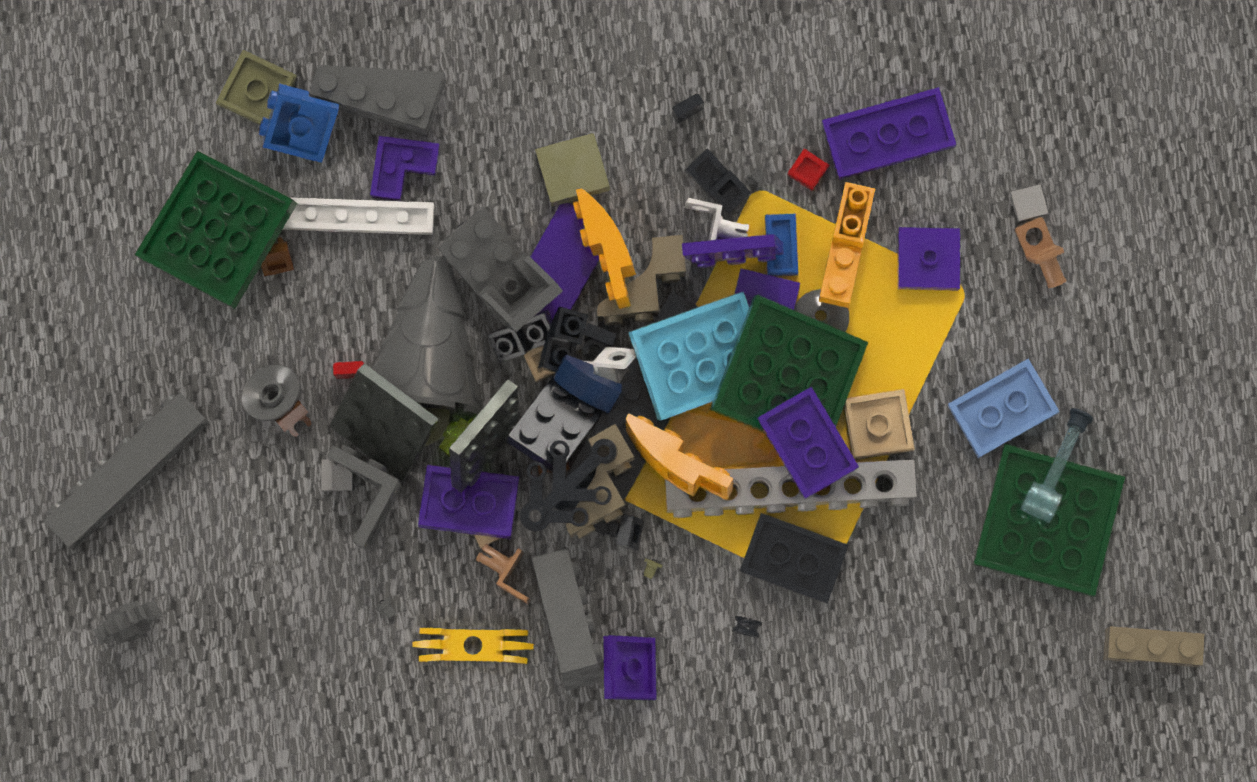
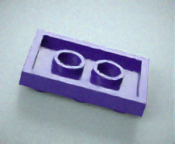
(733, 250)
(808, 443)
(479, 510)

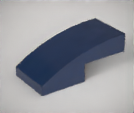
(580, 381)

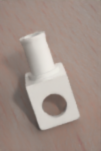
(719, 227)
(605, 365)

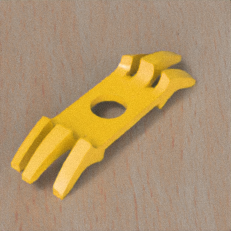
(491, 649)

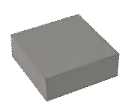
(1029, 203)
(335, 477)

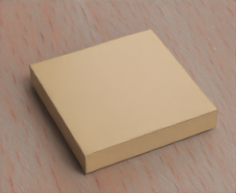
(878, 424)

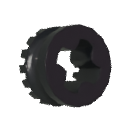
(747, 627)

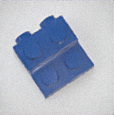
(298, 123)

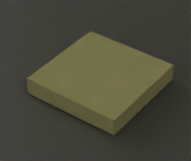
(250, 86)
(571, 167)

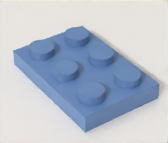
(1003, 408)

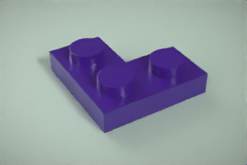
(396, 158)

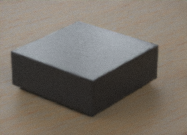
(687, 108)

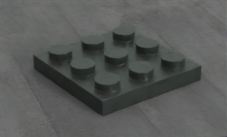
(383, 422)
(484, 437)

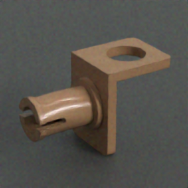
(1042, 253)
(503, 566)

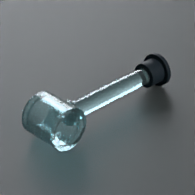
(1042, 498)

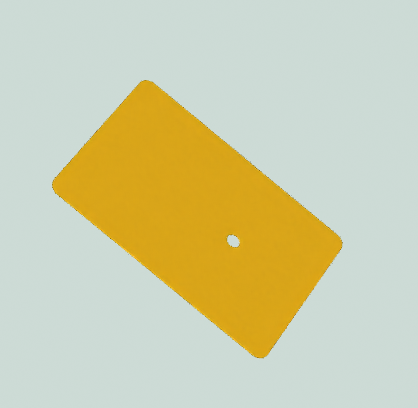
(902, 338)

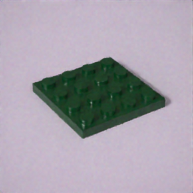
(216, 229)
(783, 356)
(1057, 553)

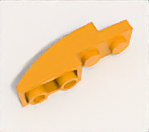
(607, 242)
(846, 245)
(666, 455)

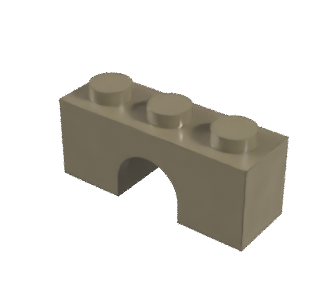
(1153, 646)

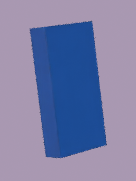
(785, 229)

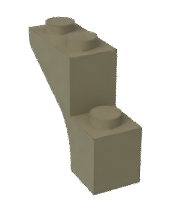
(666, 264)
(619, 465)

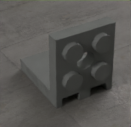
(376, 475)

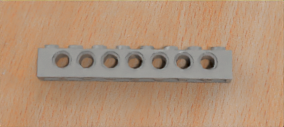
(899, 472)

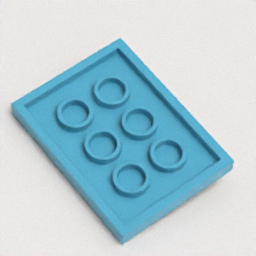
(688, 354)

